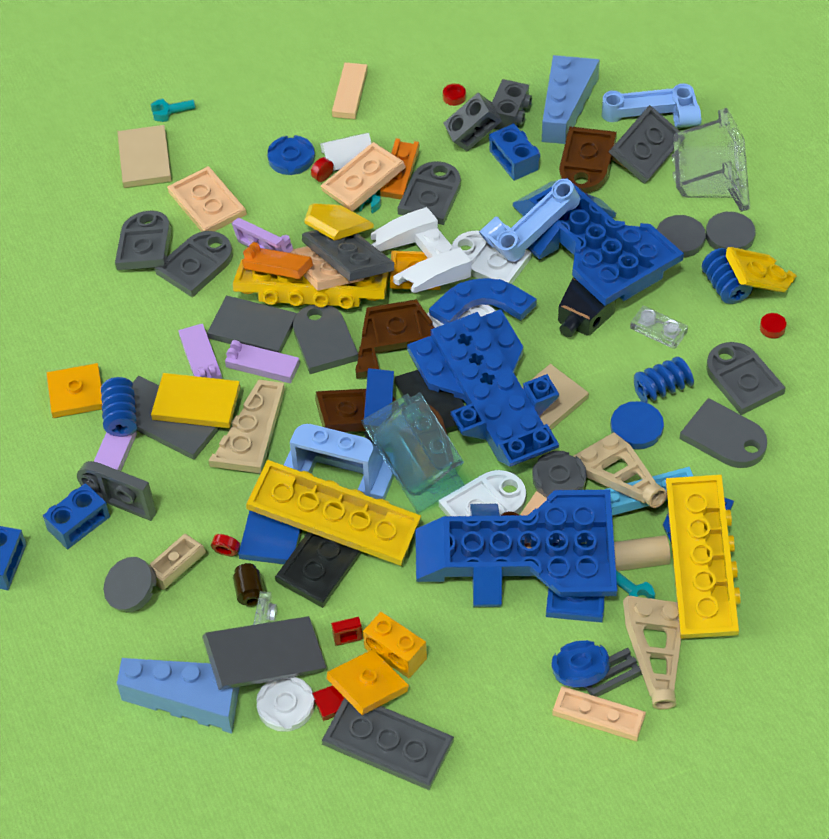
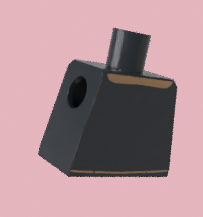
(582, 311)

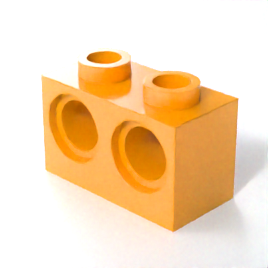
(395, 644)

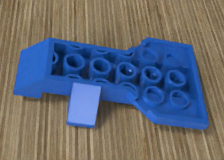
(608, 255)
(480, 352)
(494, 547)

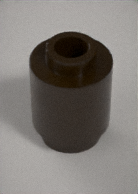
(247, 584)

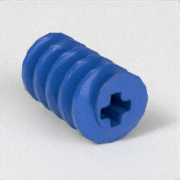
(723, 277)
(662, 377)
(118, 407)

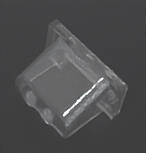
(712, 161)

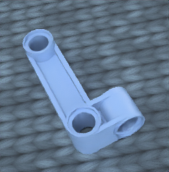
(679, 101)
(533, 224)

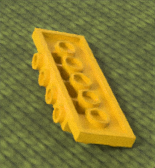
(282, 289)
(333, 512)
(702, 557)

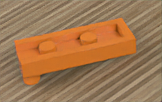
(407, 153)
(275, 261)

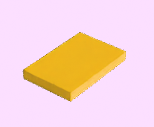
(195, 400)

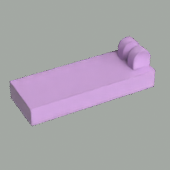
(248, 233)
(199, 352)
(261, 362)
(114, 450)

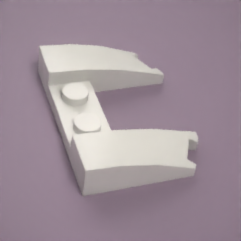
(443, 261)

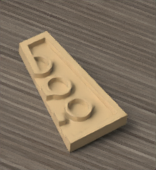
(251, 431)

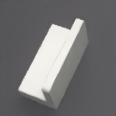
(345, 149)

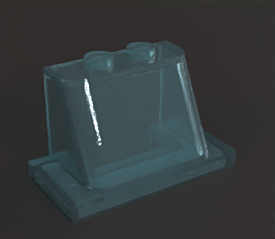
(416, 450)

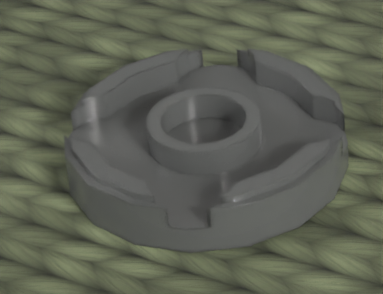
(730, 230)
(684, 233)
(558, 472)
(129, 584)

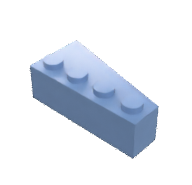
(567, 92)
(178, 688)

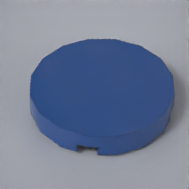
(291, 155)
(637, 424)
(580, 664)

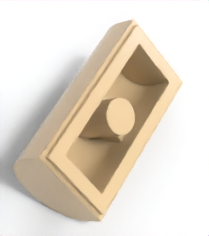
(642, 552)
(176, 560)

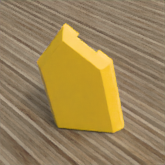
(335, 221)
(758, 270)

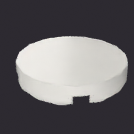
(285, 704)

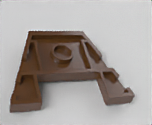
(389, 329)

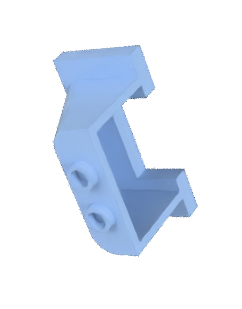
(341, 450)

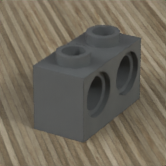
(511, 102)
(472, 121)

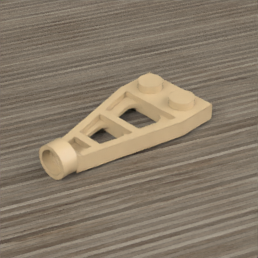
(608, 452)
(662, 616)

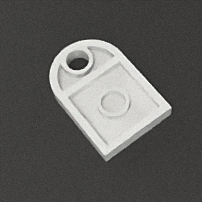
(487, 260)
(486, 490)

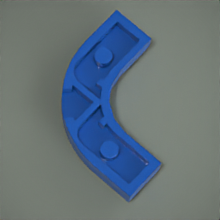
(482, 292)

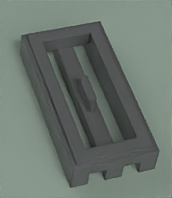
(621, 679)

